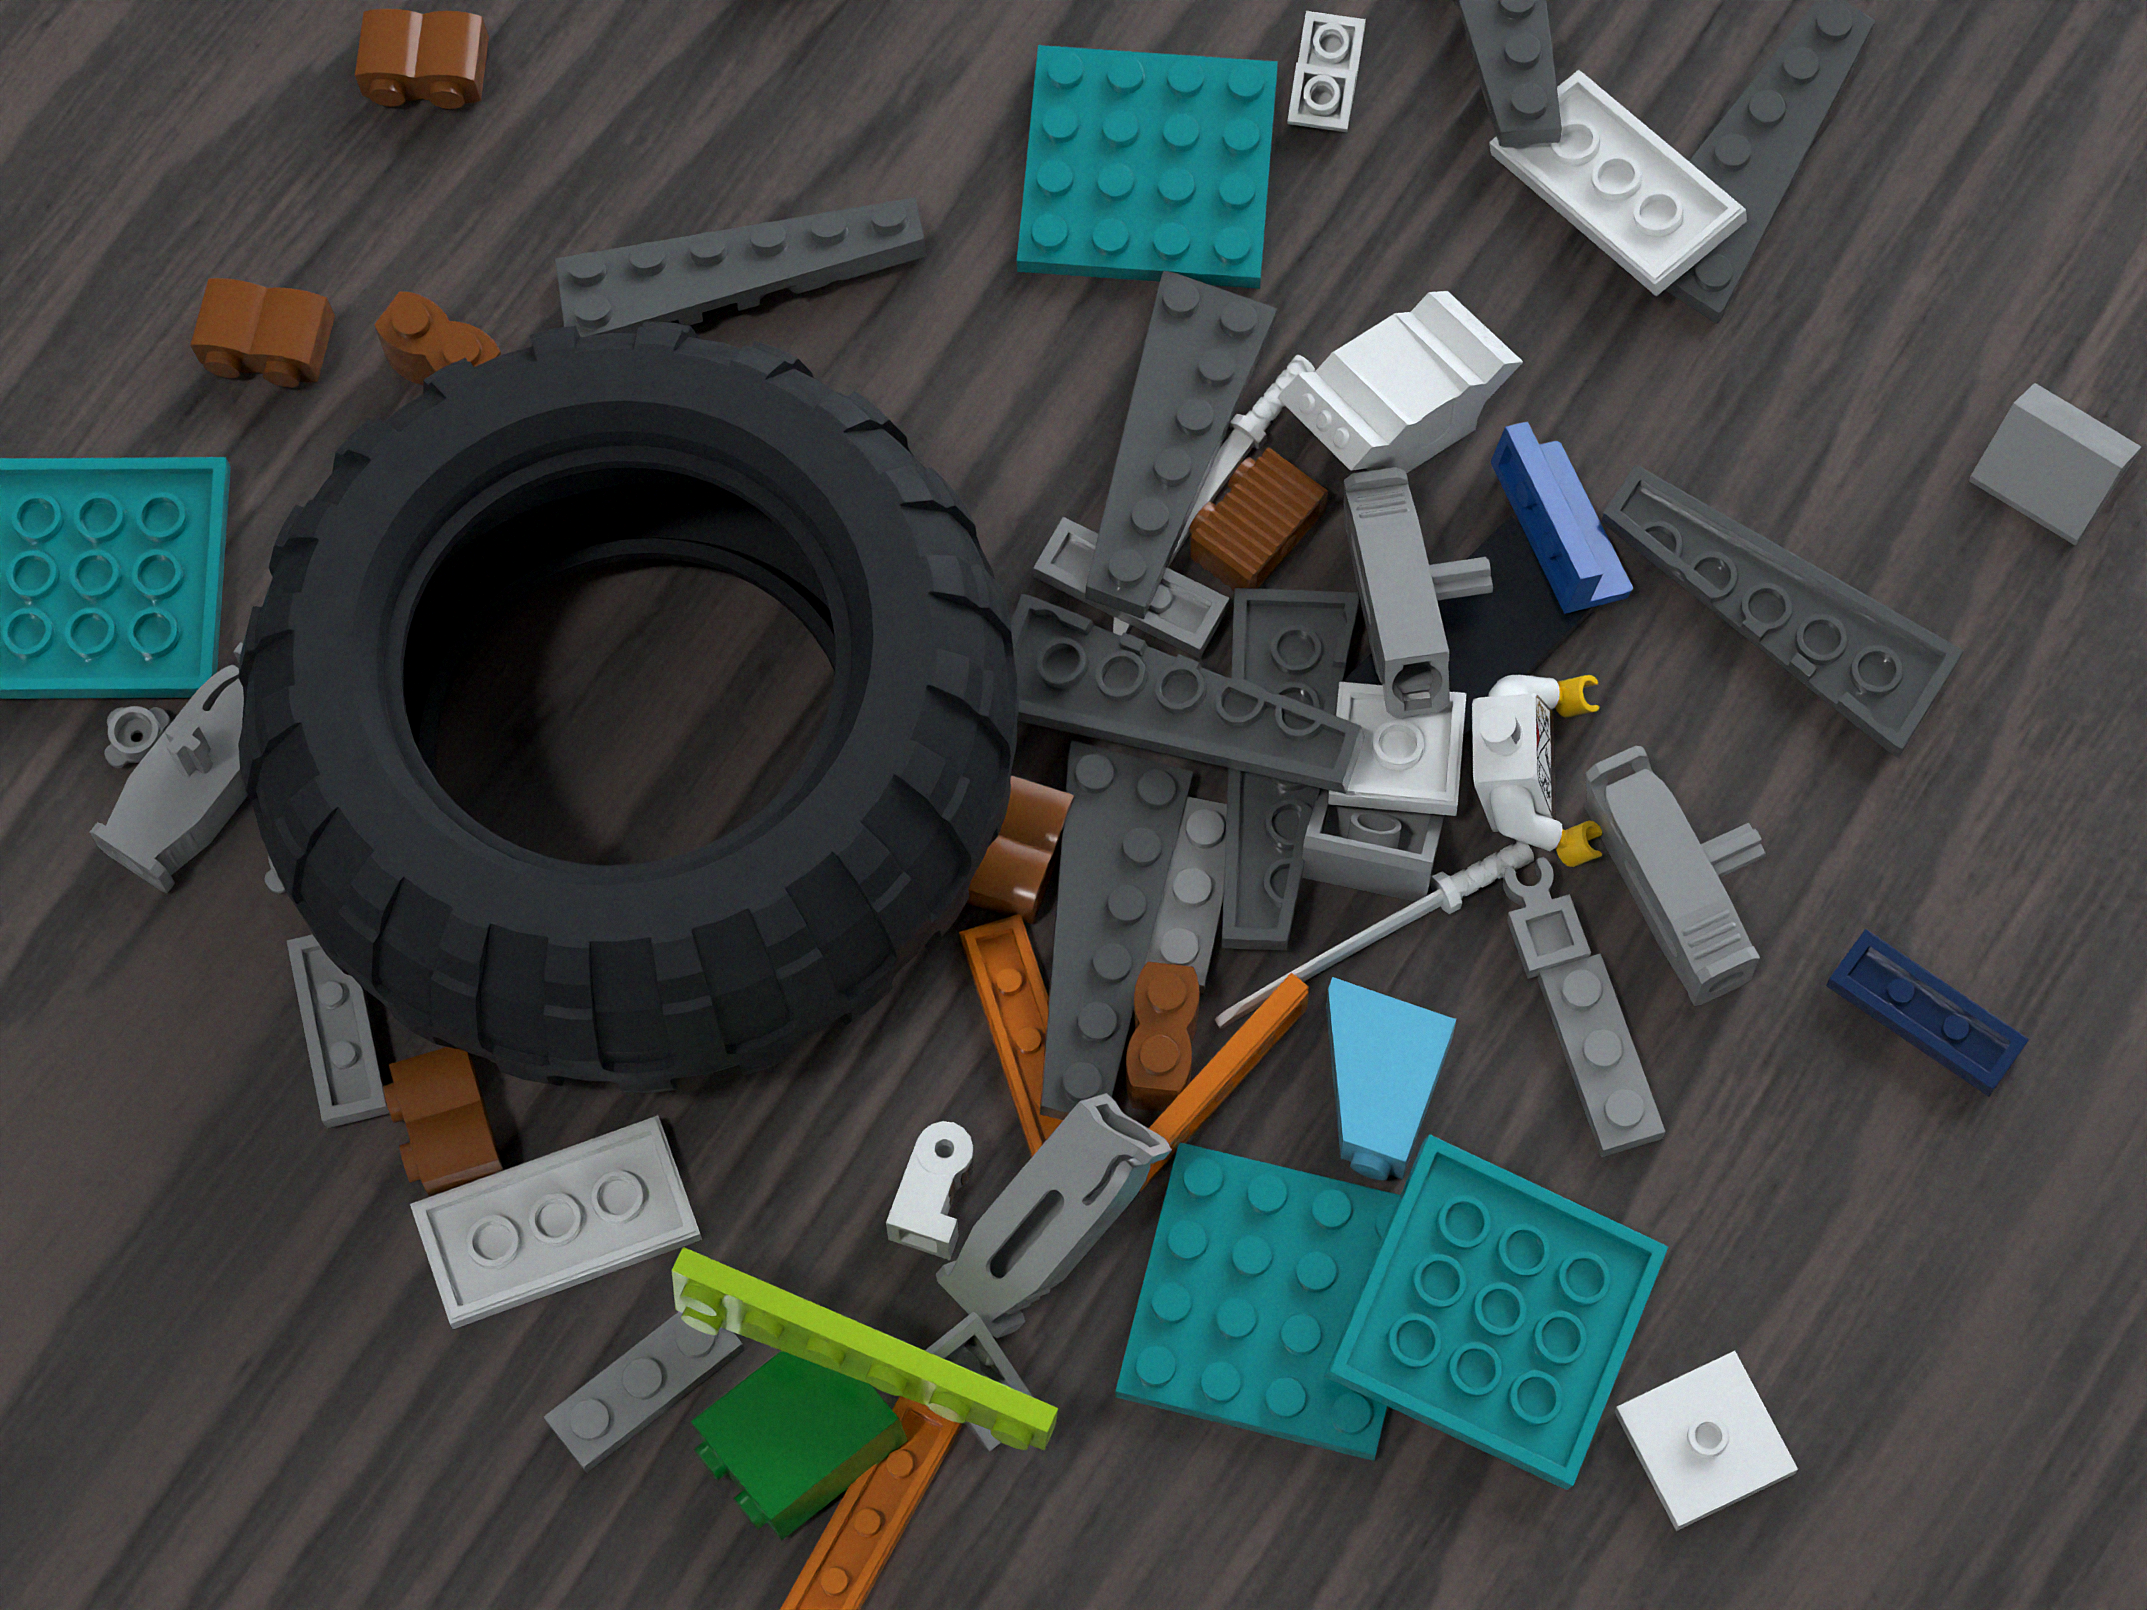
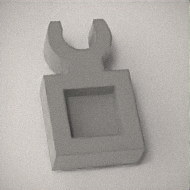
(1544, 928)

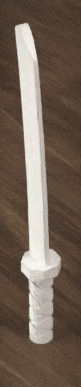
(1245, 435)
(1446, 892)

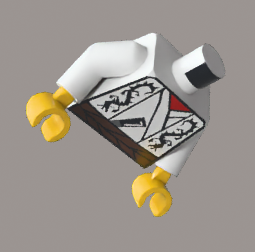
(1518, 762)

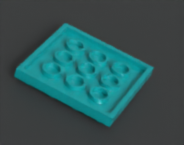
(1147, 166)
(111, 575)
(1252, 1298)
(1497, 1312)

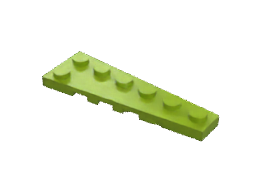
(726, 1298)

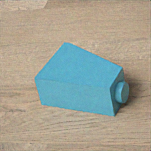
(1383, 1074)

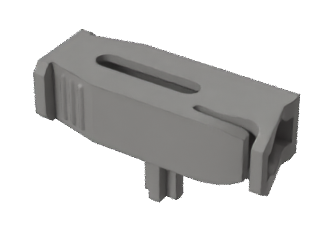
(1402, 589)
(181, 786)
(1675, 875)
(1052, 1213)

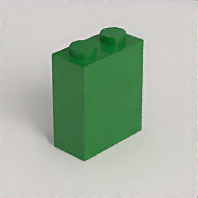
(795, 1439)

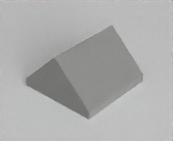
(2054, 463)
(1371, 848)

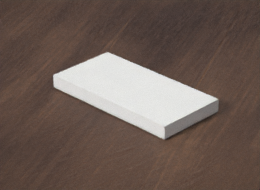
(1624, 187)
(555, 1222)

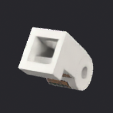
(936, 1169)

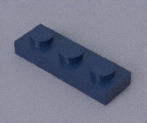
(1927, 1012)

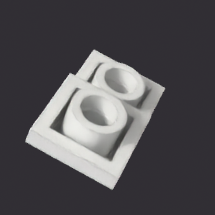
(1326, 71)

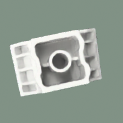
(1403, 386)

